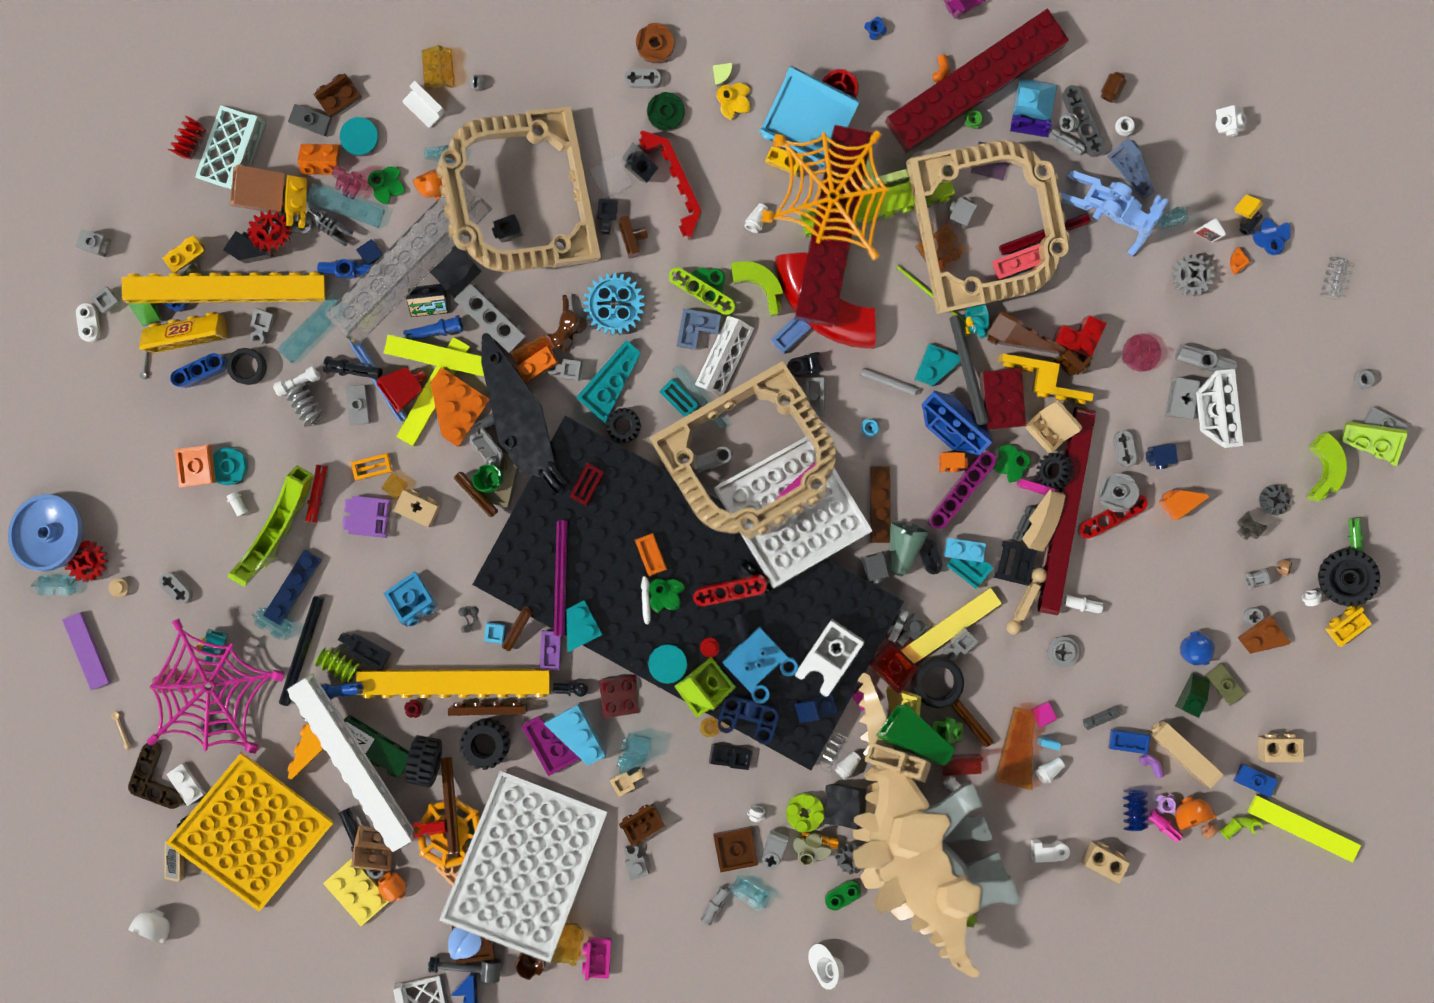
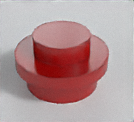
(709, 647)

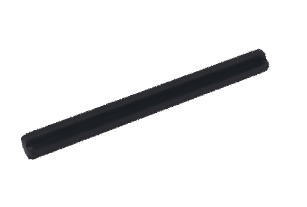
(302, 648)

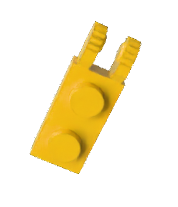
(295, 199)

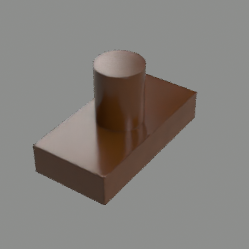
(631, 236)

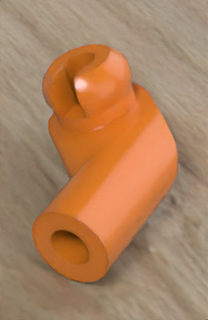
(943, 70)

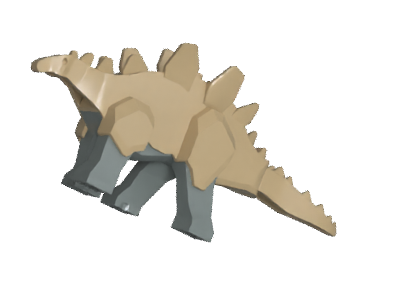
(910, 854)

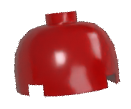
(843, 80)

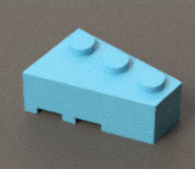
(577, 733)

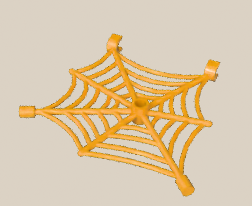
(768, 216)

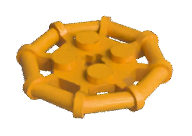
(439, 841)

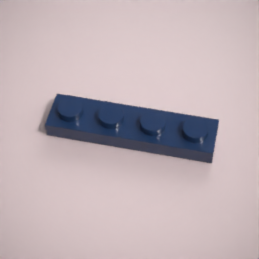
(292, 587)

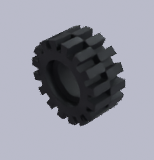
(611, 425)
(1064, 472)

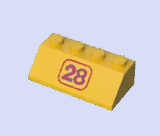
(184, 333)

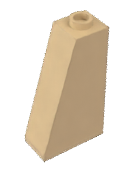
(1185, 754)

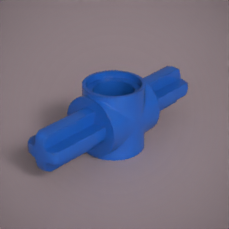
(337, 268)

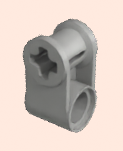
(774, 847)

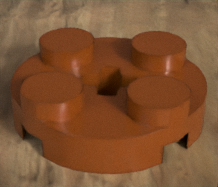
(648, 34)

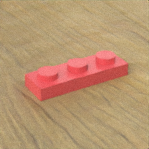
(1016, 262)

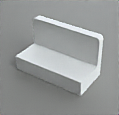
(423, 105)

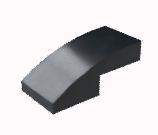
(730, 756)

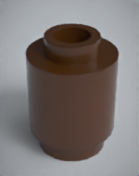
(1113, 87)

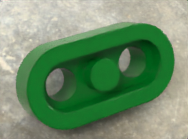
(841, 893)

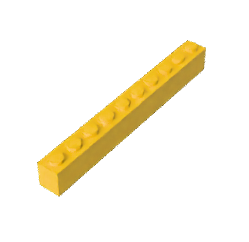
(223, 289)
(454, 681)

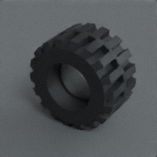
(480, 759)
(423, 761)

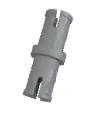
(715, 905)

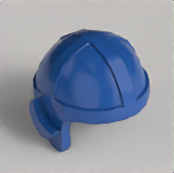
(1197, 649)

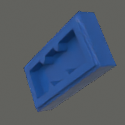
(1129, 741)
(1255, 780)

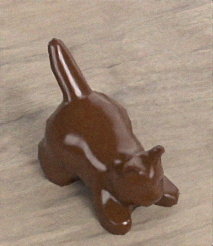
(568, 325)

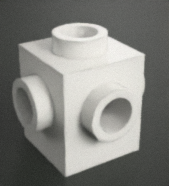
(1230, 120)

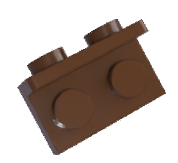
(337, 94)
(1071, 364)

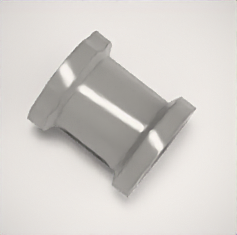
(1257, 579)

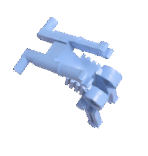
(1118, 205)

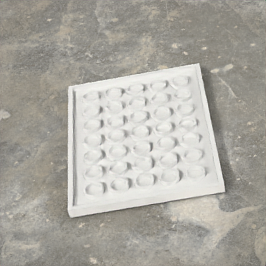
(523, 866)

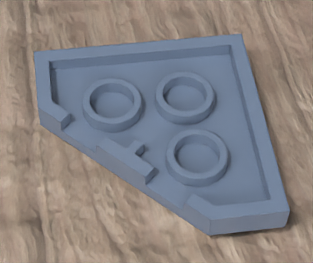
(1132, 166)

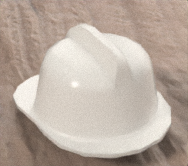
(825, 966)

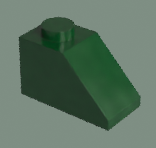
(1194, 695)

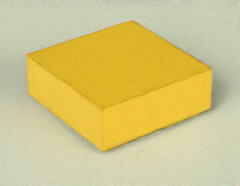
(1248, 206)

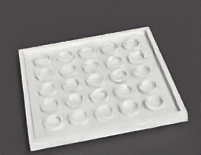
(804, 537)

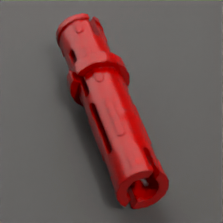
(316, 494)

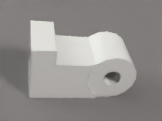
(1048, 852)

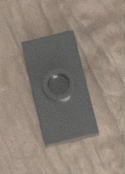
(309, 120)

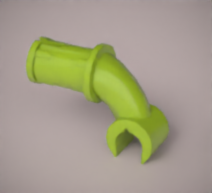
(1237, 824)

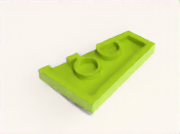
(1380, 441)

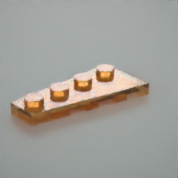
(1016, 756)

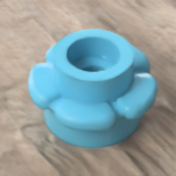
(874, 424)

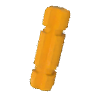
(831, 842)

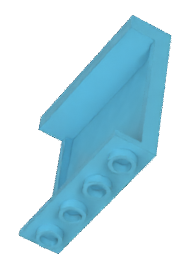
(806, 110)

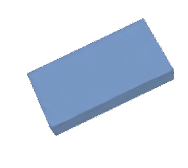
(790, 335)

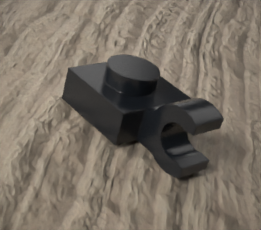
(607, 211)

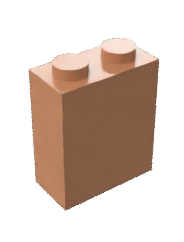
(257, 189)

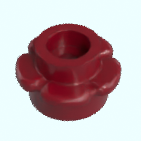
(418, 708)

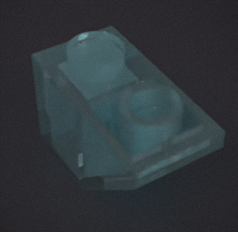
(634, 753)

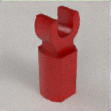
(430, 828)

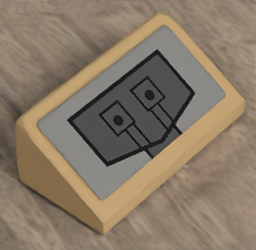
(174, 864)

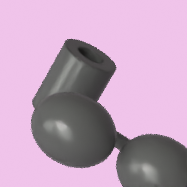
(464, 612)

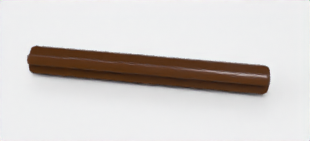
(450, 805)

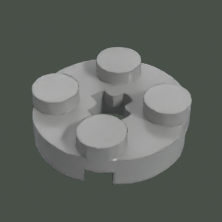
(1113, 483)

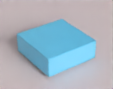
(495, 632)
(1048, 743)

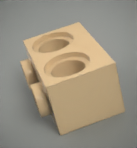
(1280, 752)
(1103, 864)

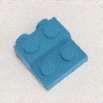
(411, 600)

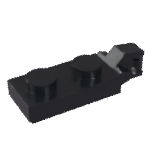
(365, 650)

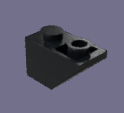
(243, 249)

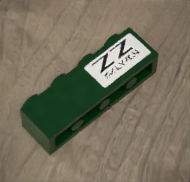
(378, 747)

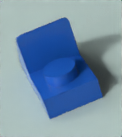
(468, 989)

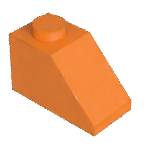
(1180, 502)

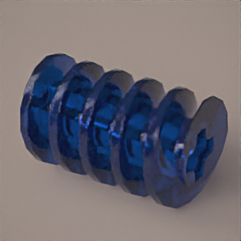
(1136, 810)

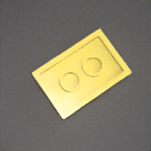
(356, 892)

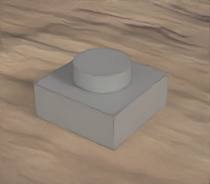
(105, 300)

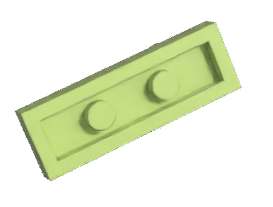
(888, 180)

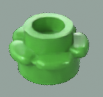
(973, 114)

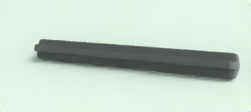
(968, 370)

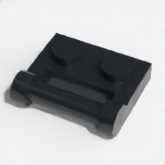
(1021, 566)

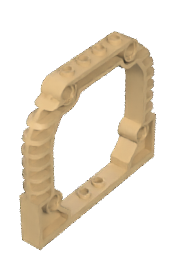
(559, 131)
(927, 173)
(774, 386)

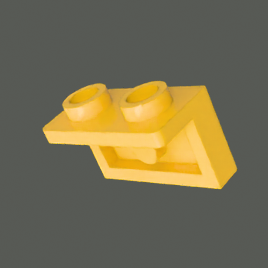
(184, 253)
(1348, 625)

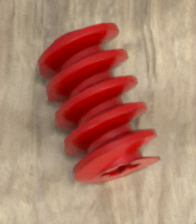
(187, 138)

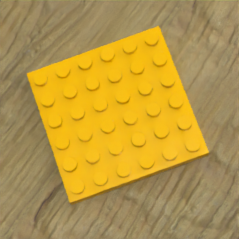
(250, 832)

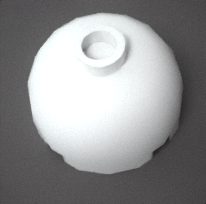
(151, 925)

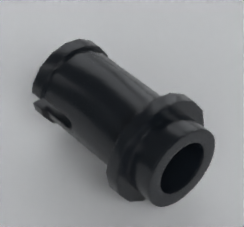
(1248, 226)

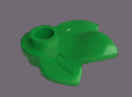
(388, 186)
(706, 276)
(1008, 462)
(667, 596)

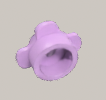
(1170, 808)

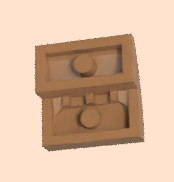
(371, 850)

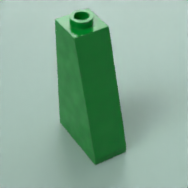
(915, 736)

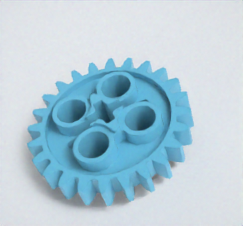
(615, 286)

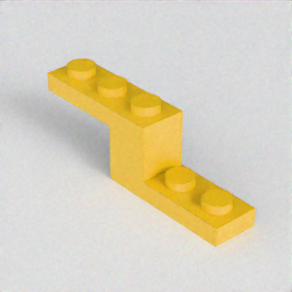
(1045, 379)

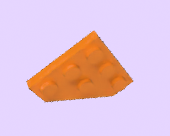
(455, 405)

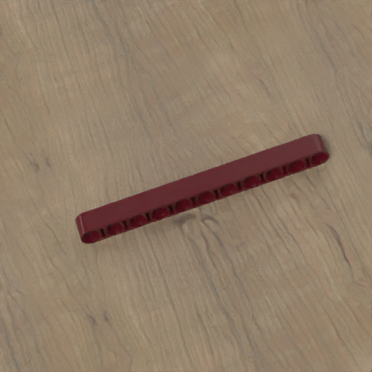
(1062, 539)

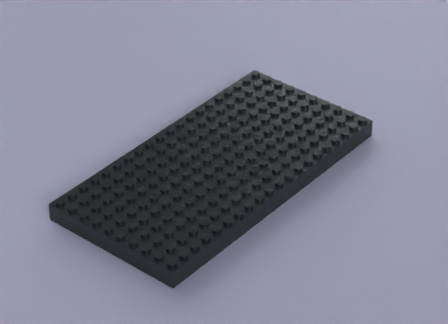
(608, 574)

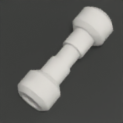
(311, 374)

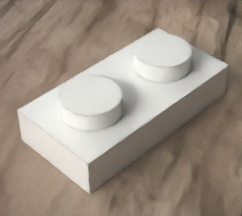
(185, 784)

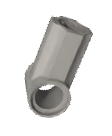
(710, 459)

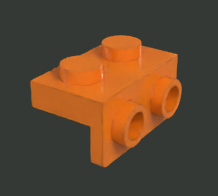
(318, 158)

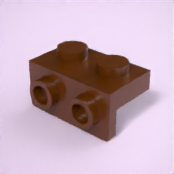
(642, 824)

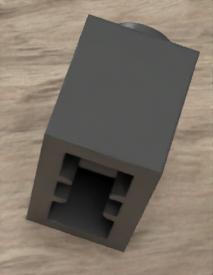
(875, 567)

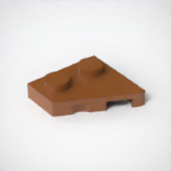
(1263, 636)

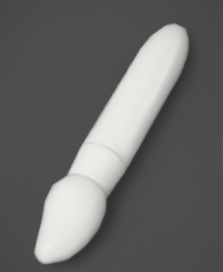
(646, 600)

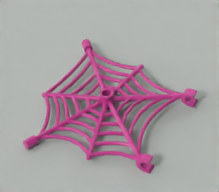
(249, 746)

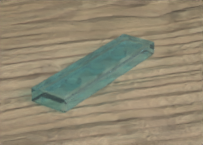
(345, 206)
(307, 332)

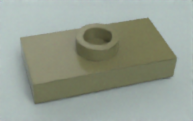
(1225, 684)

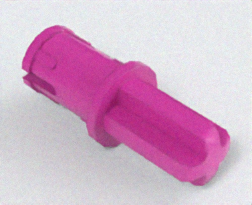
(1165, 826)

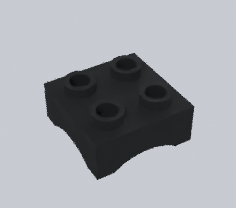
(455, 271)
(844, 804)

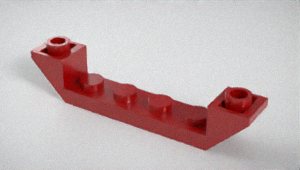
(652, 143)

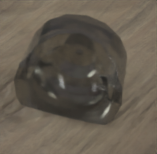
(1249, 527)

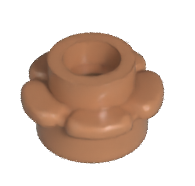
(1209, 830)

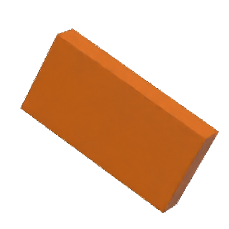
(651, 554)

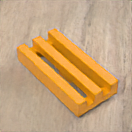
(387, 463)

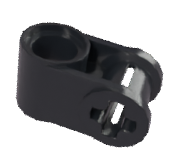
(806, 364)

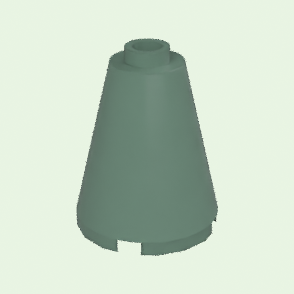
(904, 546)

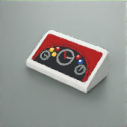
(1211, 230)

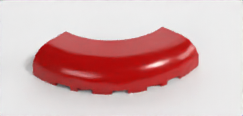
(852, 325)

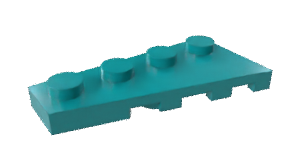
(609, 381)

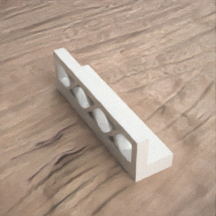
(721, 354)

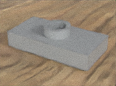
(357, 405)
(1379, 418)

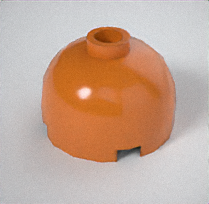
(428, 184)
(1193, 813)

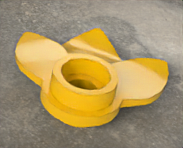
(736, 101)

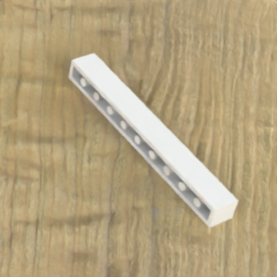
(352, 762)

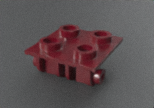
(619, 696)

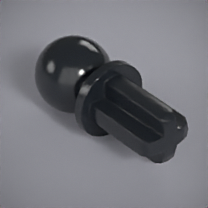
(579, 689)

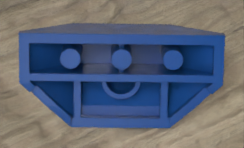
(954, 424)

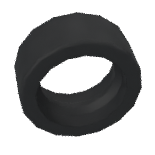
(232, 361)

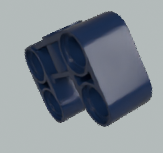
(751, 711)

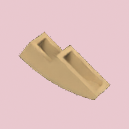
(1044, 520)
(897, 762)

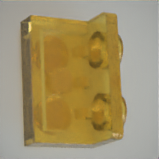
(437, 67)
(568, 945)

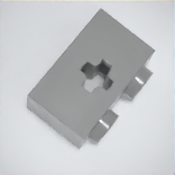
(1176, 406)

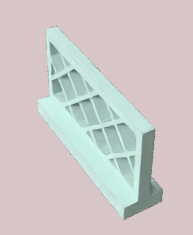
(243, 153)

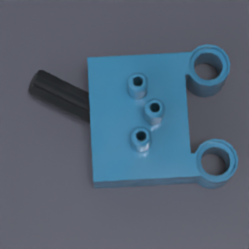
(755, 658)

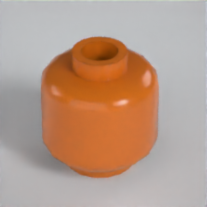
(392, 887)

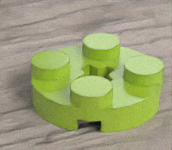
(803, 823)

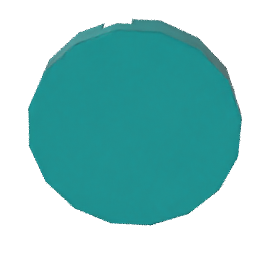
(359, 136)
(229, 466)
(667, 663)

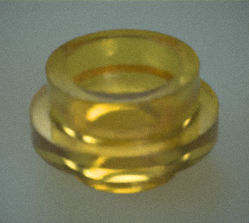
(704, 731)

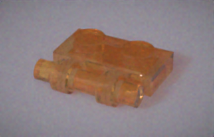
(945, 239)

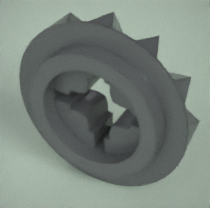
(1267, 504)
(842, 852)

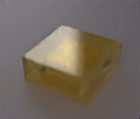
(394, 485)

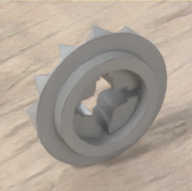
(1069, 658)

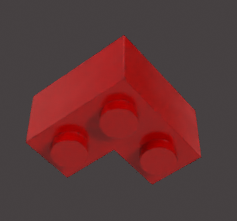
(1081, 341)

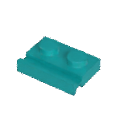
(970, 571)

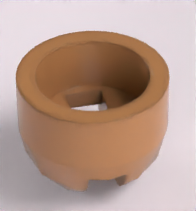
(1285, 567)

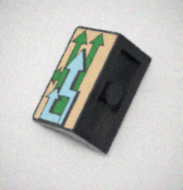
(427, 300)

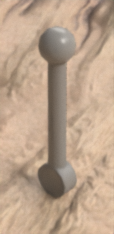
(143, 375)

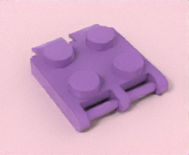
(366, 516)

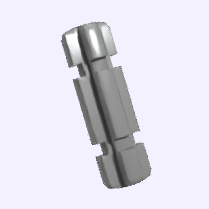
(1066, 141)

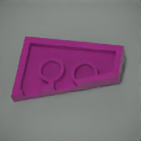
(548, 747)

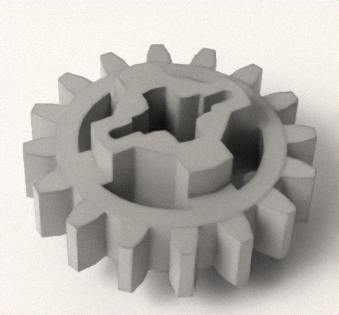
(1197, 280)

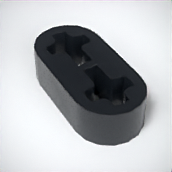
(934, 555)

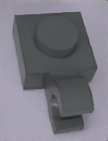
(913, 628)

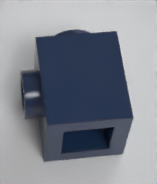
(1161, 456)

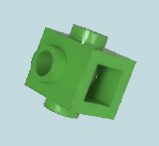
(949, 730)

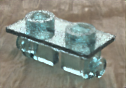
(63, 584)
(277, 631)
(757, 897)

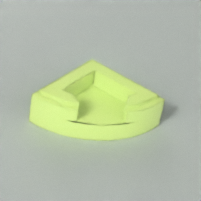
(721, 73)

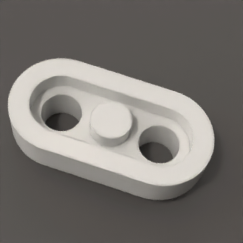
(90, 321)

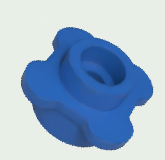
(877, 22)

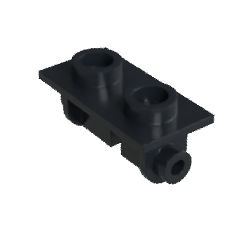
(749, 569)

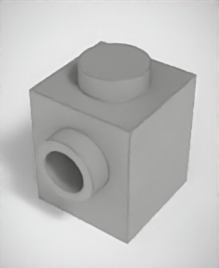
(961, 212)
(93, 243)

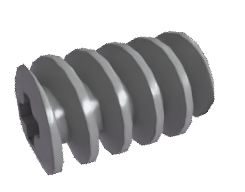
(304, 406)

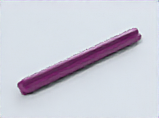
(560, 578)

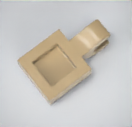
(625, 782)

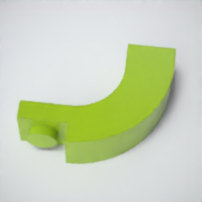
(758, 274)
(1333, 463)

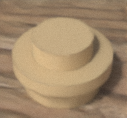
(118, 587)

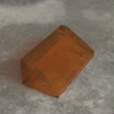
(529, 349)

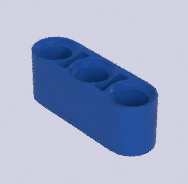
(190, 369)

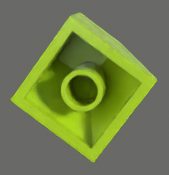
(706, 685)

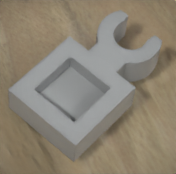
(262, 322)
(568, 370)
(897, 625)
(962, 642)
(636, 864)

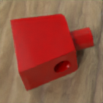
(401, 387)

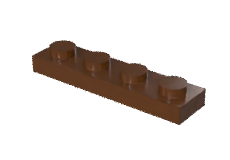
(880, 504)
(495, 708)

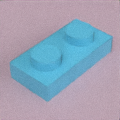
(964, 550)

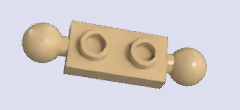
(1031, 594)

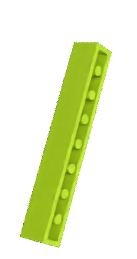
(896, 199)

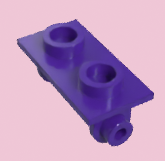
(1030, 126)

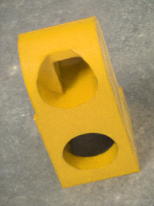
(779, 159)

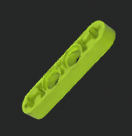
(700, 293)

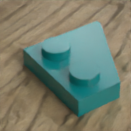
(935, 365)
(580, 626)

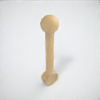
(116, 715)

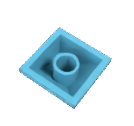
(1034, 99)

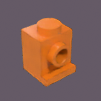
(952, 461)

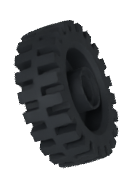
(1351, 593)

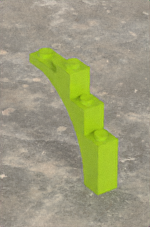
(276, 527)

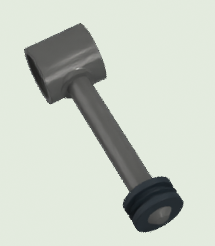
(488, 970)

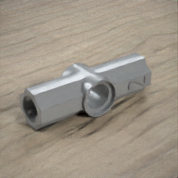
(1195, 357)

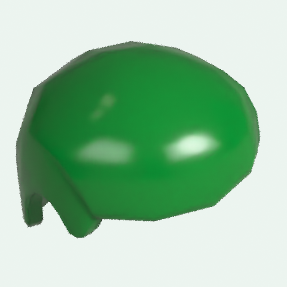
(488, 478)

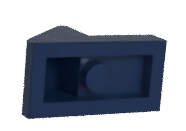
(815, 708)

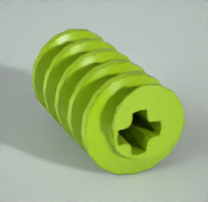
(336, 665)

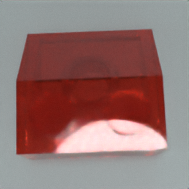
(893, 666)

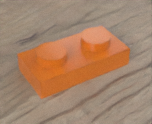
(537, 364)

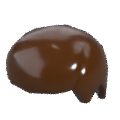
(528, 966)

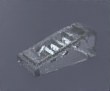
(828, 768)

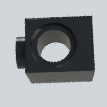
(647, 170)
(515, 230)

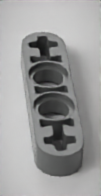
(1087, 119)

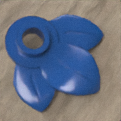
(1269, 234)

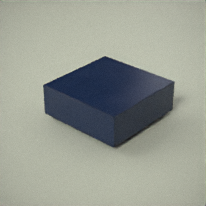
(369, 252)

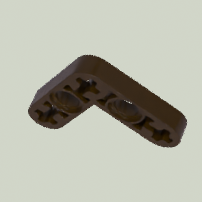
(147, 784)

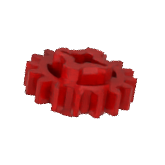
(261, 227)
(93, 556)

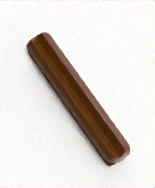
(475, 494)
(517, 628)
(972, 723)

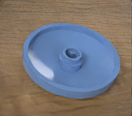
(45, 533)

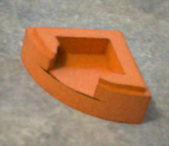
(1238, 260)

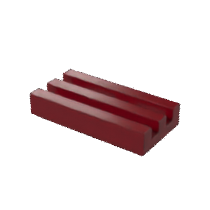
(591, 492)

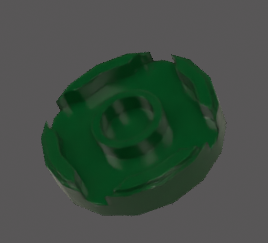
(666, 111)

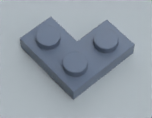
(692, 323)

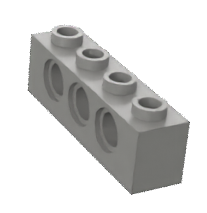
(466, 300)

